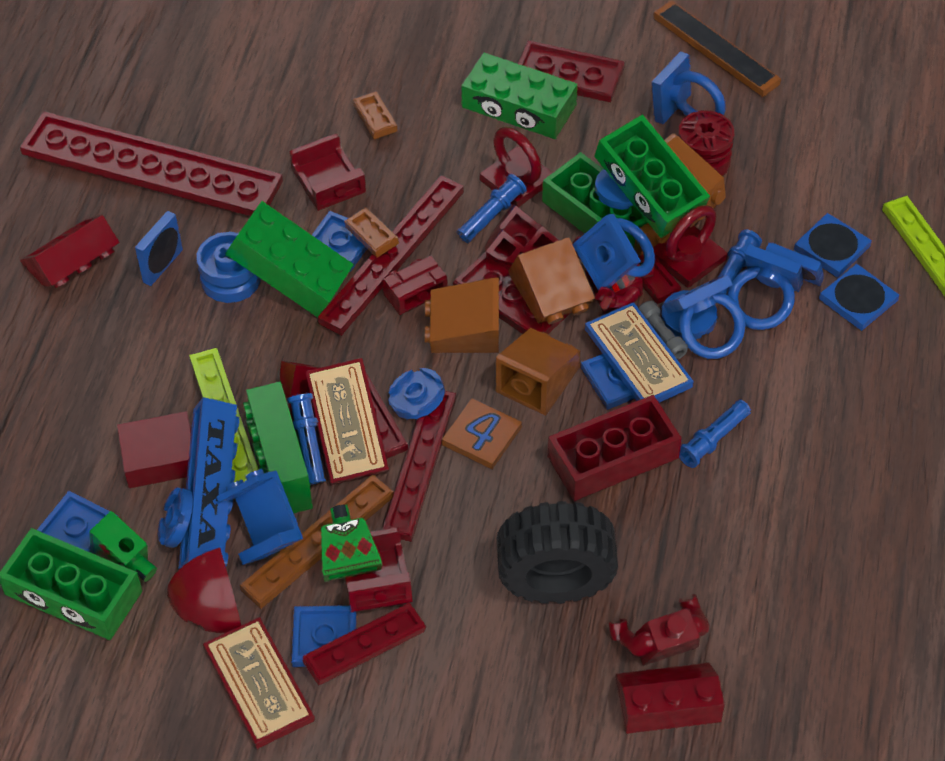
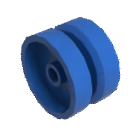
(222, 276)

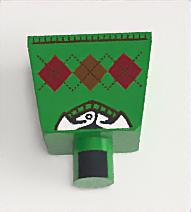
(120, 544)
(347, 546)

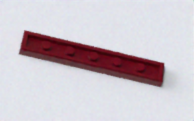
(418, 469)

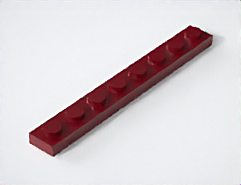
(410, 233)

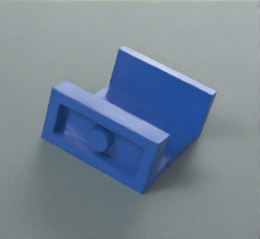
(264, 513)

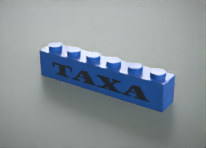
(207, 477)

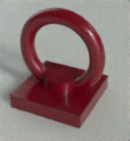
(520, 162)
(690, 252)

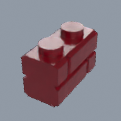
(413, 284)

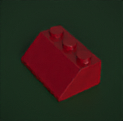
(71, 251)
(670, 697)

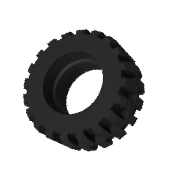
(557, 552)

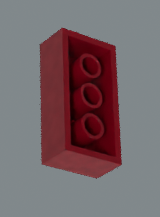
(614, 447)

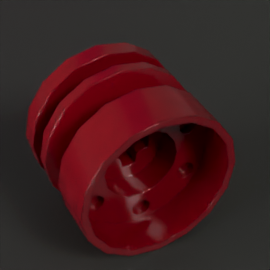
(710, 137)

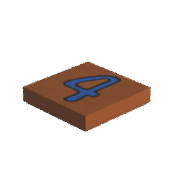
(481, 433)

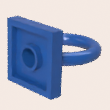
(674, 86)
(609, 253)
(773, 272)
(700, 299)

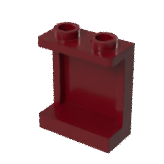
(326, 172)
(383, 586)

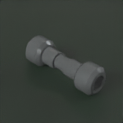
(674, 343)

